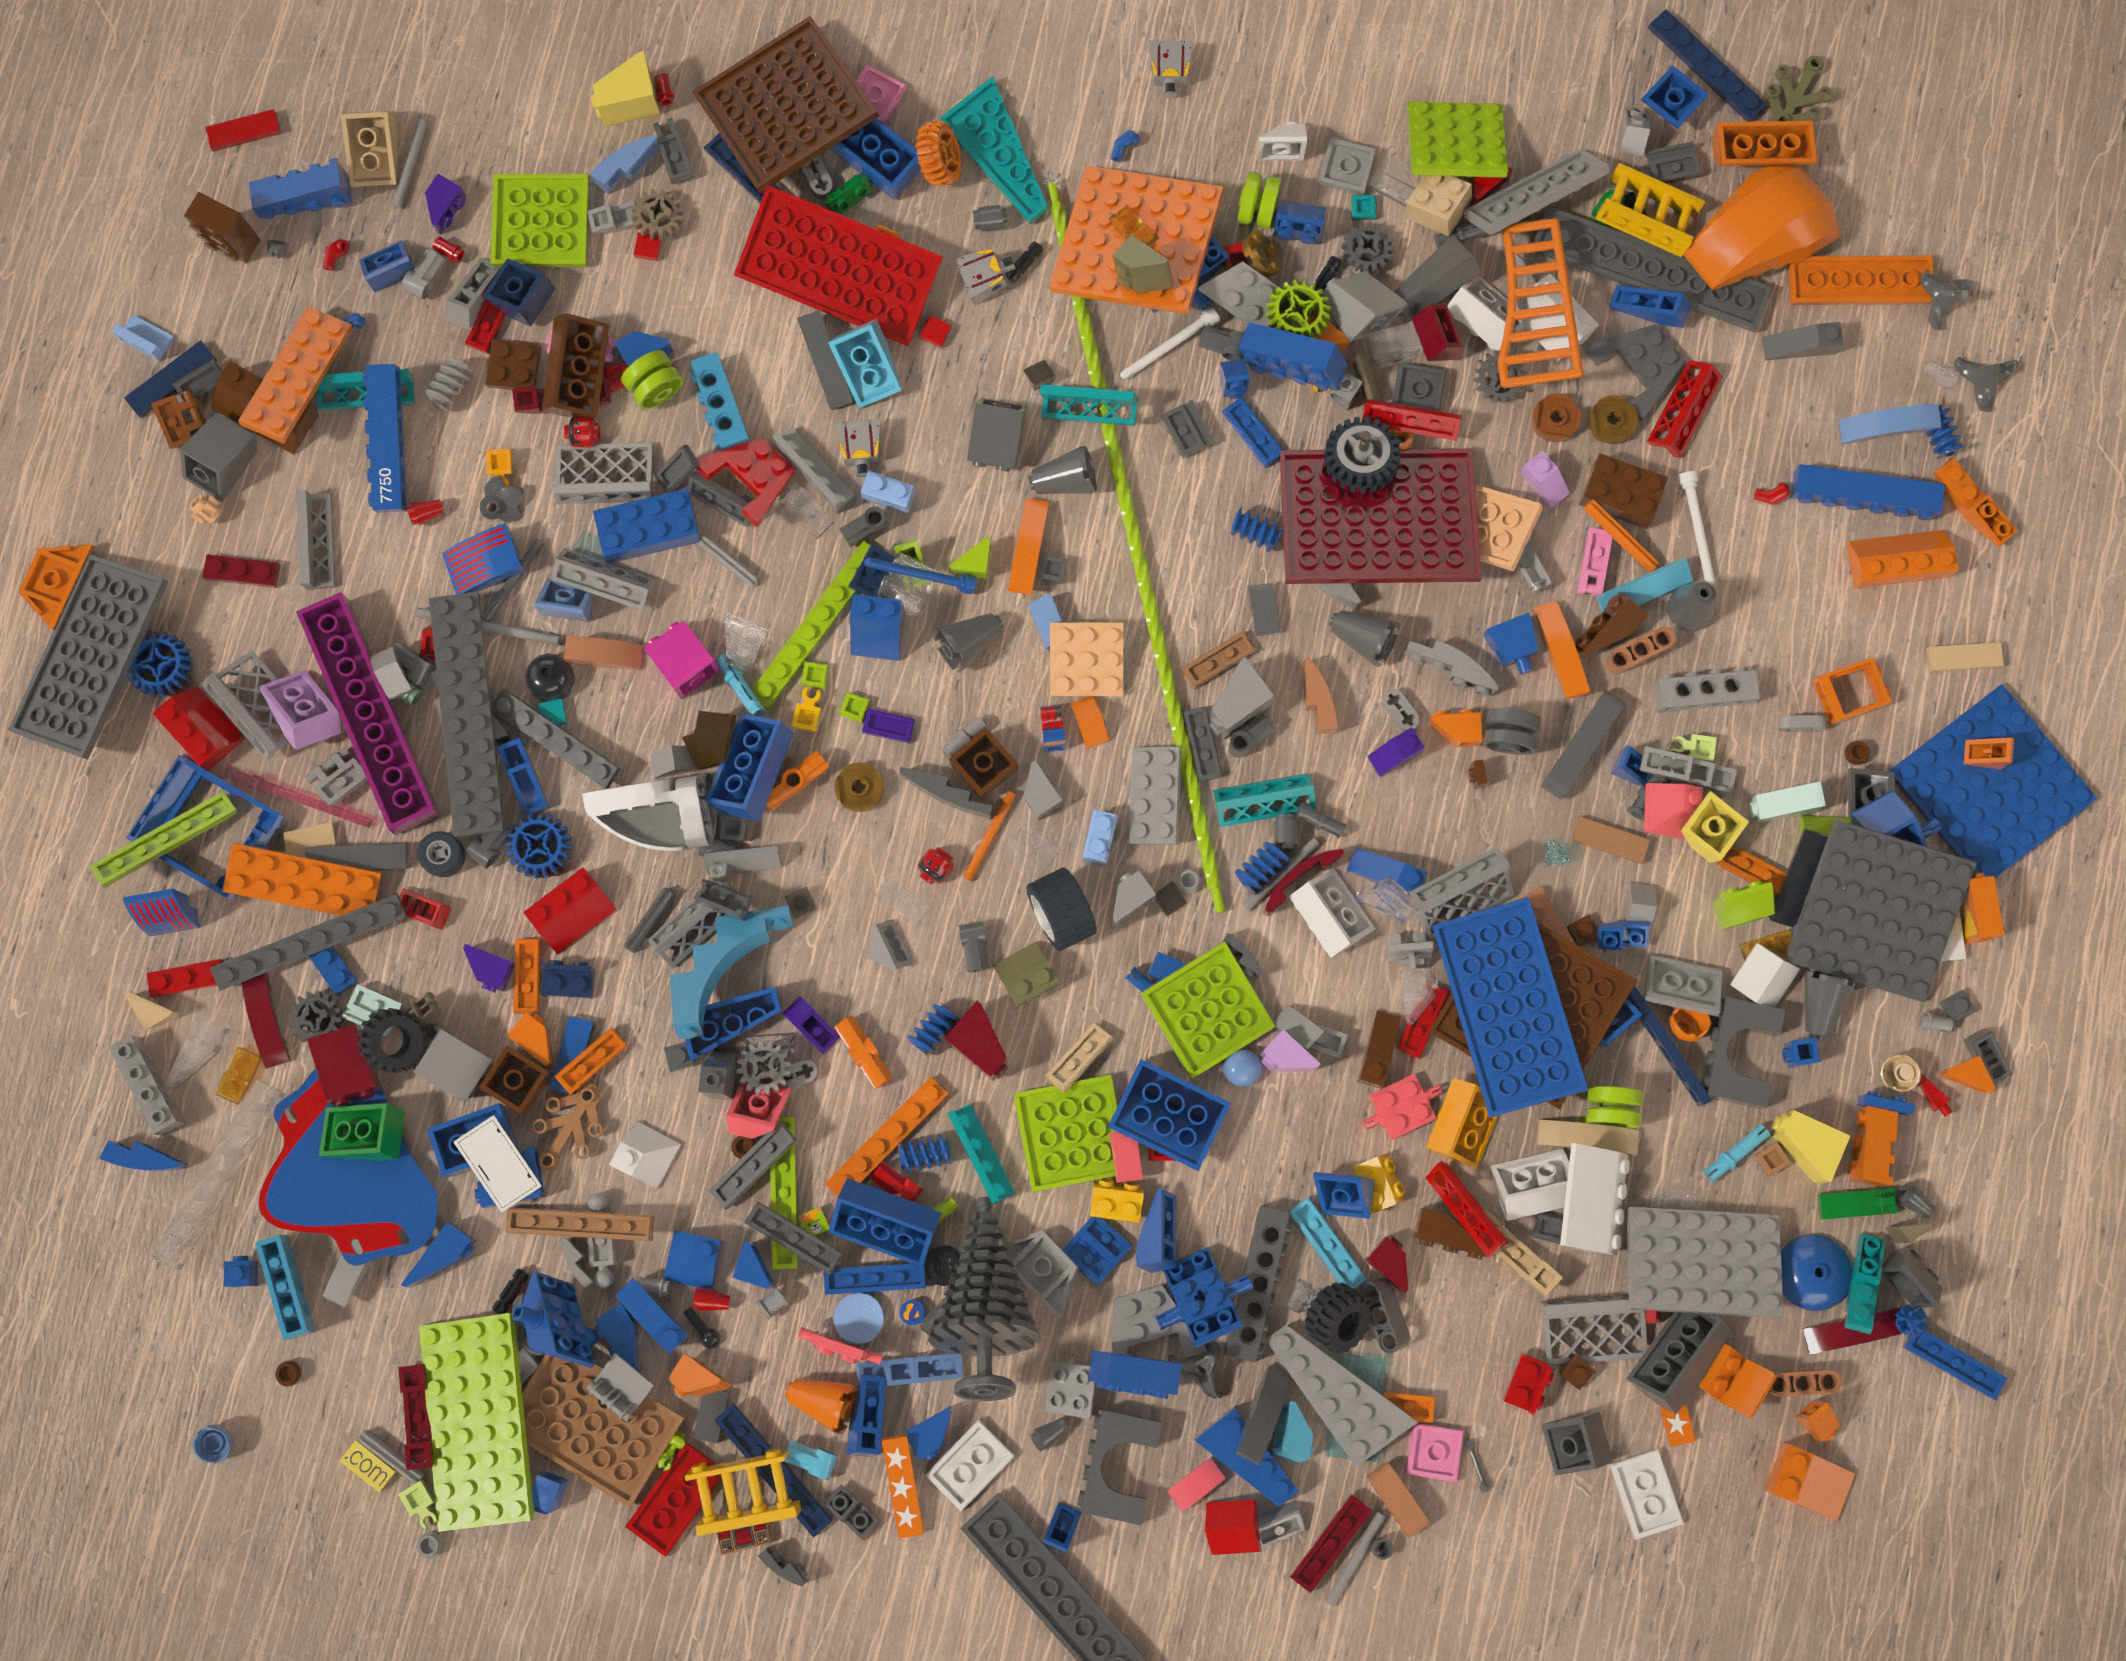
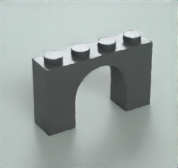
(1721, 1079)
(1098, 1497)

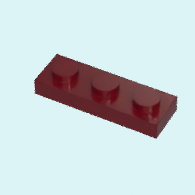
(241, 571)

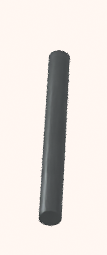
(511, 581)

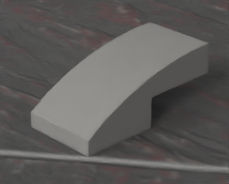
(611, 219)
(1298, 1027)
(574, 1257)

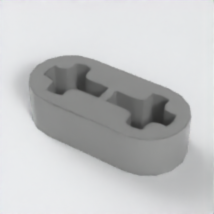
(812, 178)
(1404, 706)
(1802, 723)
(801, 1080)

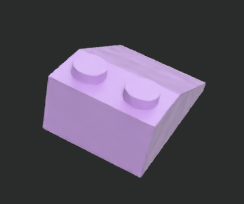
(301, 709)

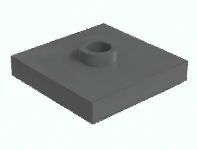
(1419, 386)

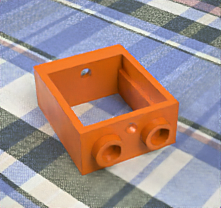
(1829, 698)

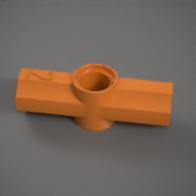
(807, 771)
(863, 1052)

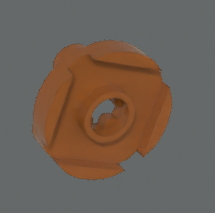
(1546, 427)

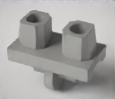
(1409, 953)

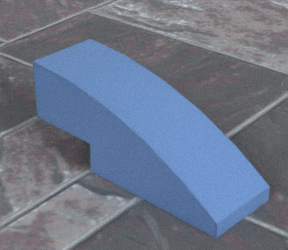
(624, 163)

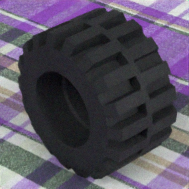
(411, 1046)
(1338, 1318)

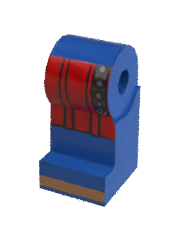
(1052, 728)

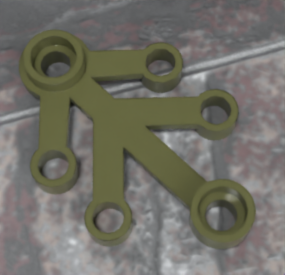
(1795, 98)

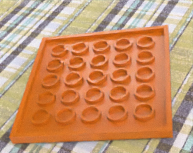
(1175, 208)

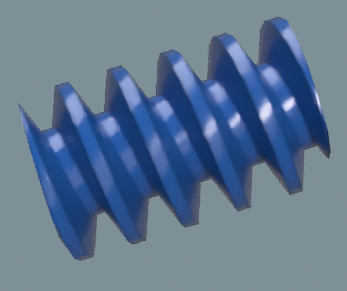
(1943, 437)
(1256, 529)
(1261, 866)
(933, 1028)
(924, 1153)

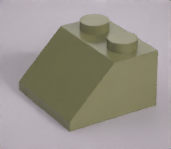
(1141, 267)
(1026, 975)

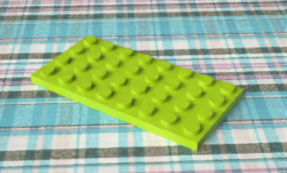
(476, 1422)

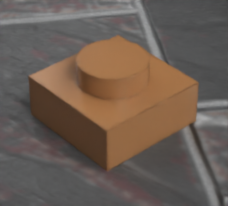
(1772, 1159)

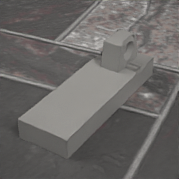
(721, 863)

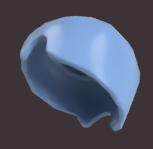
(1242, 1068)
(212, 1443)

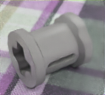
(772, 1302)

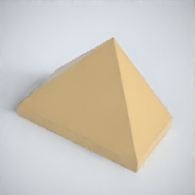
(150, 1013)

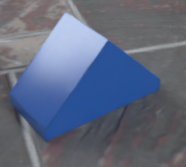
(1628, 767)
(1062, 1527)

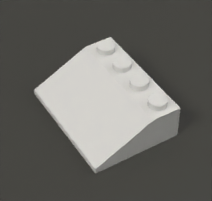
(1594, 1199)

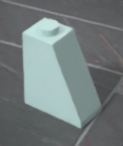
(1787, 803)

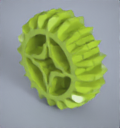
(1314, 302)

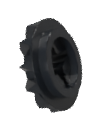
(932, 1267)

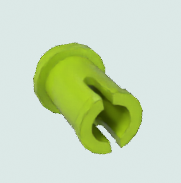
(946, 1207)

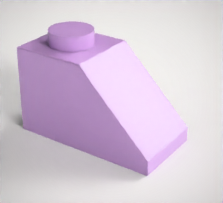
(1545, 479)

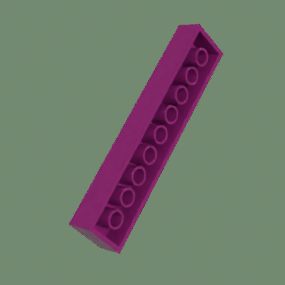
(368, 714)

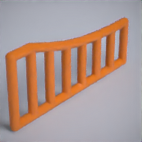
(1512, 314)

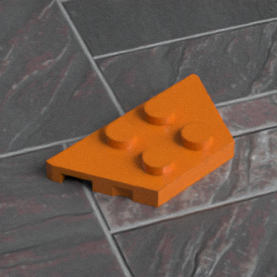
(52, 579)

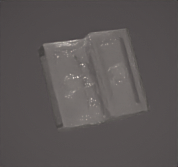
(911, 590)

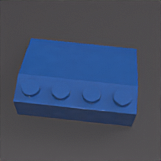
(1169, 1115)

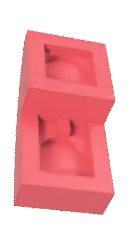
(1196, 1484)

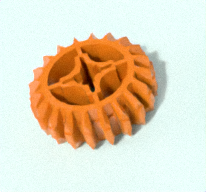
(938, 153)

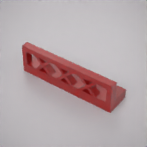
(1691, 407)
(1413, 419)
(1466, 1209)

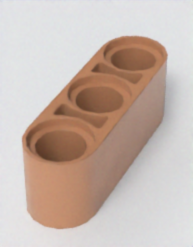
(1648, 642)
(1813, 1386)
(1398, 1499)

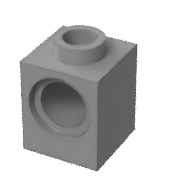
(1346, 391)

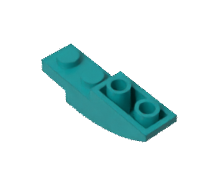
(1864, 1283)

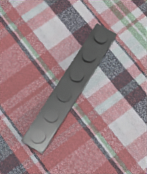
(555, 738)

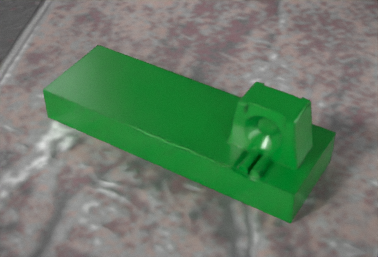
(1857, 1203)

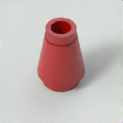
(424, 511)
(710, 1300)

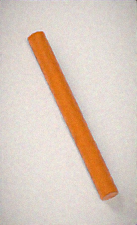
(989, 836)

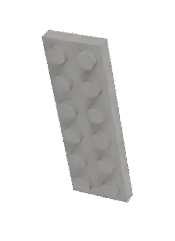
(1536, 191)

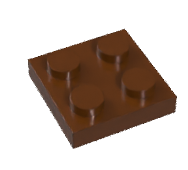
(512, 364)

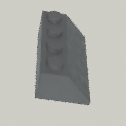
(1675, 1367)

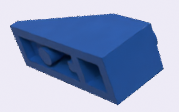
(1652, 305)
(1377, 868)
(1158, 1236)
(445, 1251)
(651, 1315)
(867, 1417)

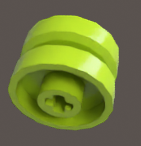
(1258, 200)
(652, 380)
(1615, 1104)

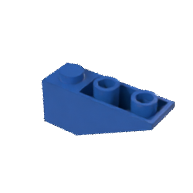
(621, 1334)

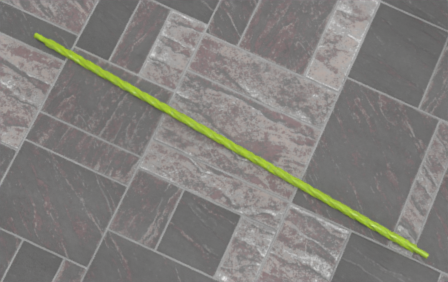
(1143, 581)

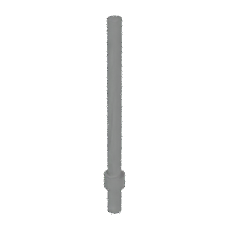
(506, 630)

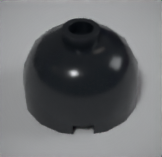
(550, 677)

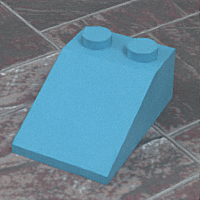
(866, 363)

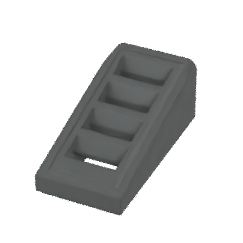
(1990, 1043)

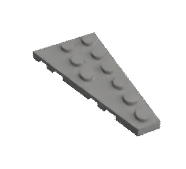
(1348, 1406)

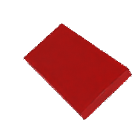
(672, 1502)

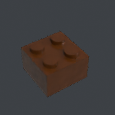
(983, 764)
(516, 1080)

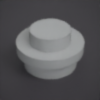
(1188, 881)
(429, 1545)

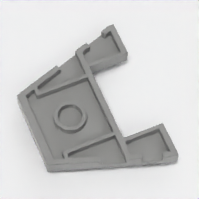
(1136, 1321)

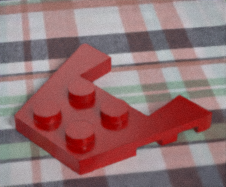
(758, 468)

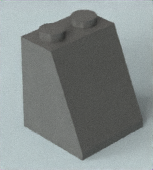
(996, 434)
(217, 455)

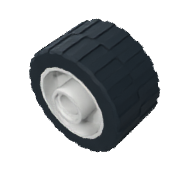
(1061, 909)

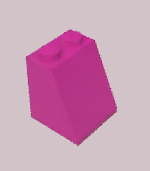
(681, 658)

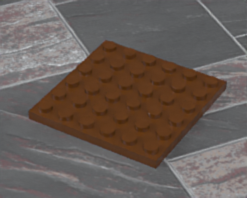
(785, 104)
(1587, 989)

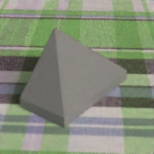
(888, 947)

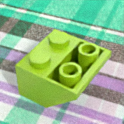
(1744, 906)

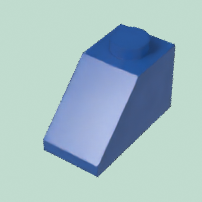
(929, 1435)

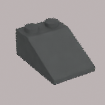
(1912, 1279)

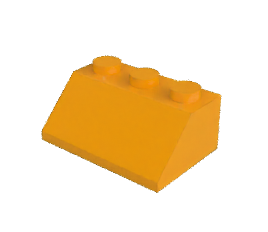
(1462, 1125)

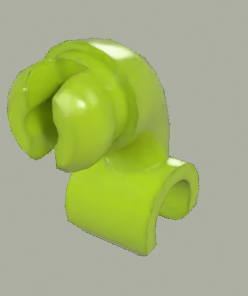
(667, 1457)

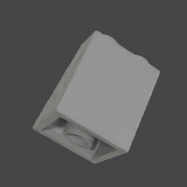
(1362, 304)
(1240, 701)
(451, 1063)

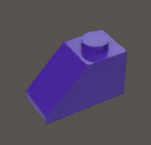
(1396, 752)
(489, 968)
(811, 1024)

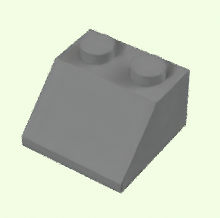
(1132, 897)

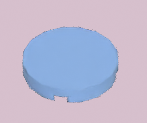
(858, 1318)

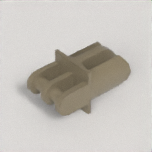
(425, 1009)

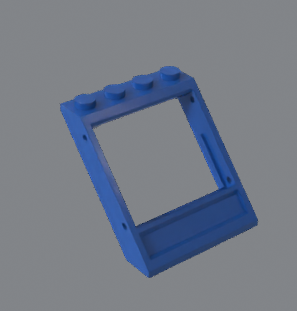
(173, 796)

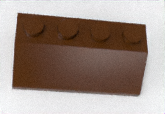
(575, 366)
(233, 394)

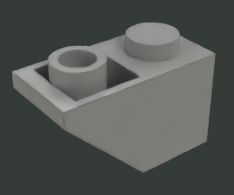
(1634, 131)
(1040, 793)

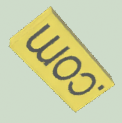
(368, 1466)

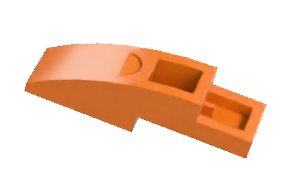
(1972, 504)

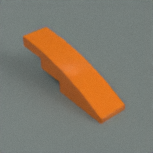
(1028, 546)
(1562, 650)

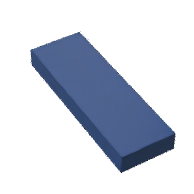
(1252, 432)
(574, 1042)

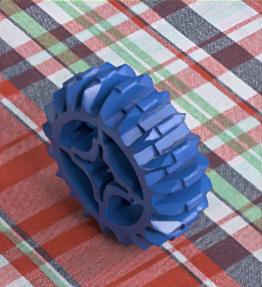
(178, 664)
(531, 854)

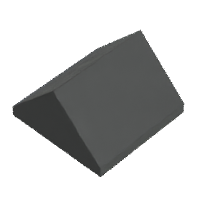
(1867, 786)

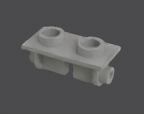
(1533, 569)

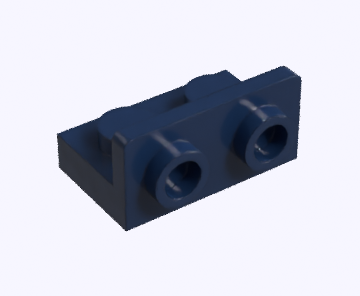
(868, 580)
(568, 980)

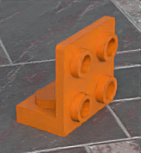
(1737, 1382)

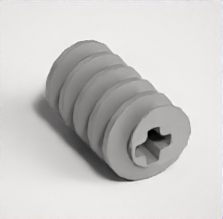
(447, 382)

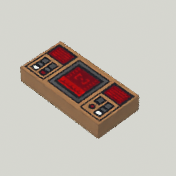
(743, 1538)

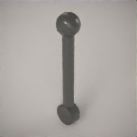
(1470, 1445)

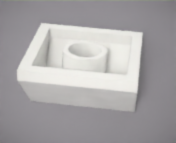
(1764, 976)

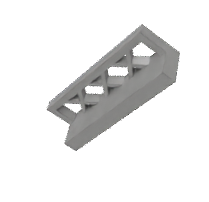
(813, 469)
(306, 540)
(602, 578)
(680, 924)

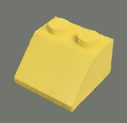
(1713, 828)

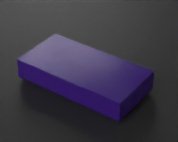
(888, 726)

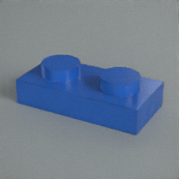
(333, 970)
(1897, 1104)

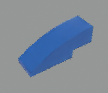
(522, 775)
(140, 1157)

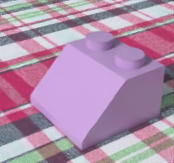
(1287, 1055)

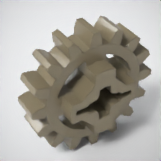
(648, 208)

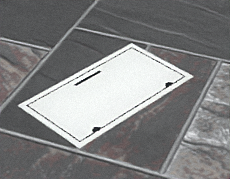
(497, 1163)

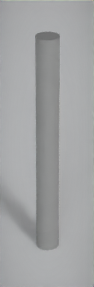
(410, 163)
(1274, 880)
(1355, 1559)

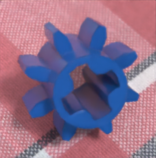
(1911, 1320)

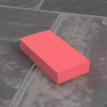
(1125, 1158)

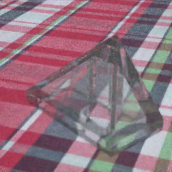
(785, 1040)

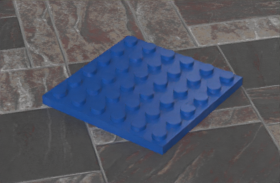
(1991, 811)

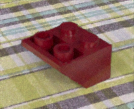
(1438, 333)

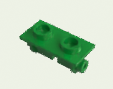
(855, 190)

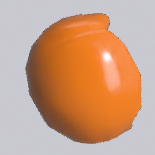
(1689, 1024)

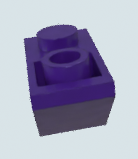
(443, 202)

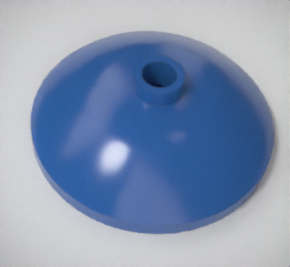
(1798, 1268)

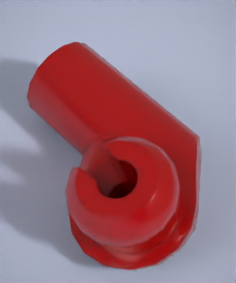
(333, 252)
(1774, 496)

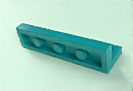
(354, 381)
(1092, 396)
(1262, 792)
(981, 1153)

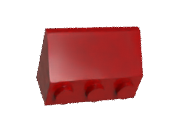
(198, 727)
(570, 910)

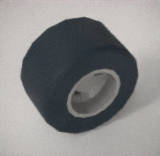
(433, 849)

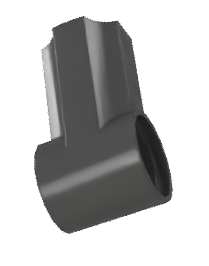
(1222, 342)
(862, 528)
(415, 665)
(1252, 735)
(486, 848)
(973, 941)

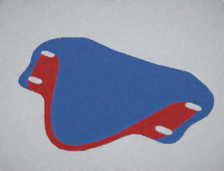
(344, 1195)

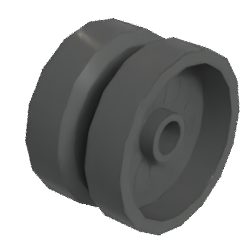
(1511, 731)

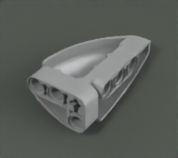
(657, 813)

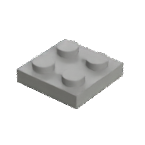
(1346, 166)

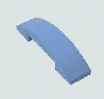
(1889, 422)

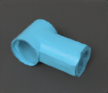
(816, 1461)

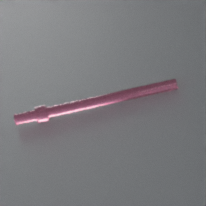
(258, 783)

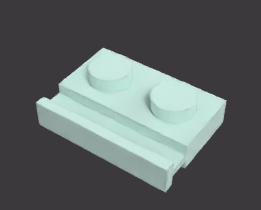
(365, 1002)

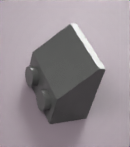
(1577, 1443)

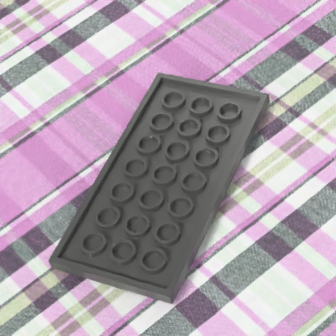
(88, 656)

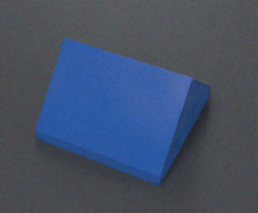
(386, 266)
(1344, 1194)
(752, 1267)

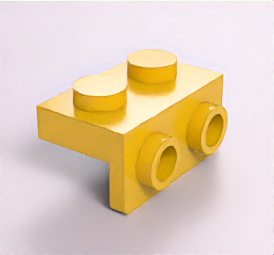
(1387, 1188)
(1117, 1200)

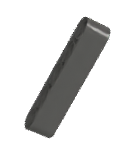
(1583, 744)

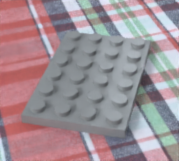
(1704, 1262)

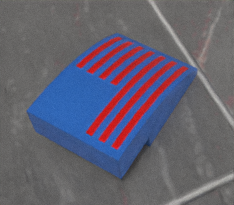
(483, 560)
(162, 912)

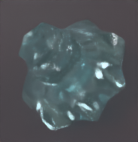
(1556, 853)

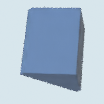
(564, 601)

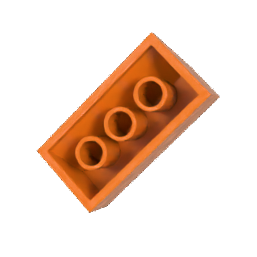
(1764, 143)
(1902, 559)

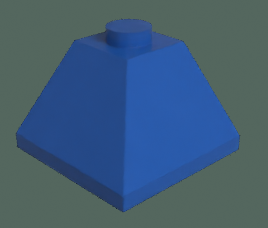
(693, 1260)

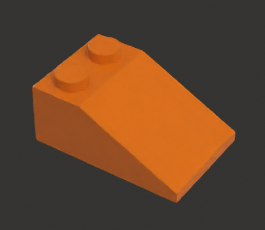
(1809, 1481)

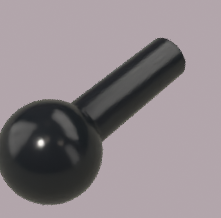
(709, 1337)

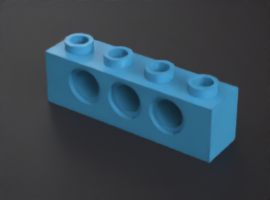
(711, 368)
(285, 1287)

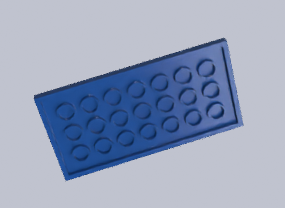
(1509, 1007)

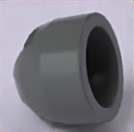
(276, 246)
(1385, 1550)

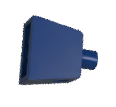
(1514, 642)

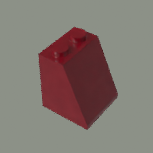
(978, 1043)
(341, 1068)

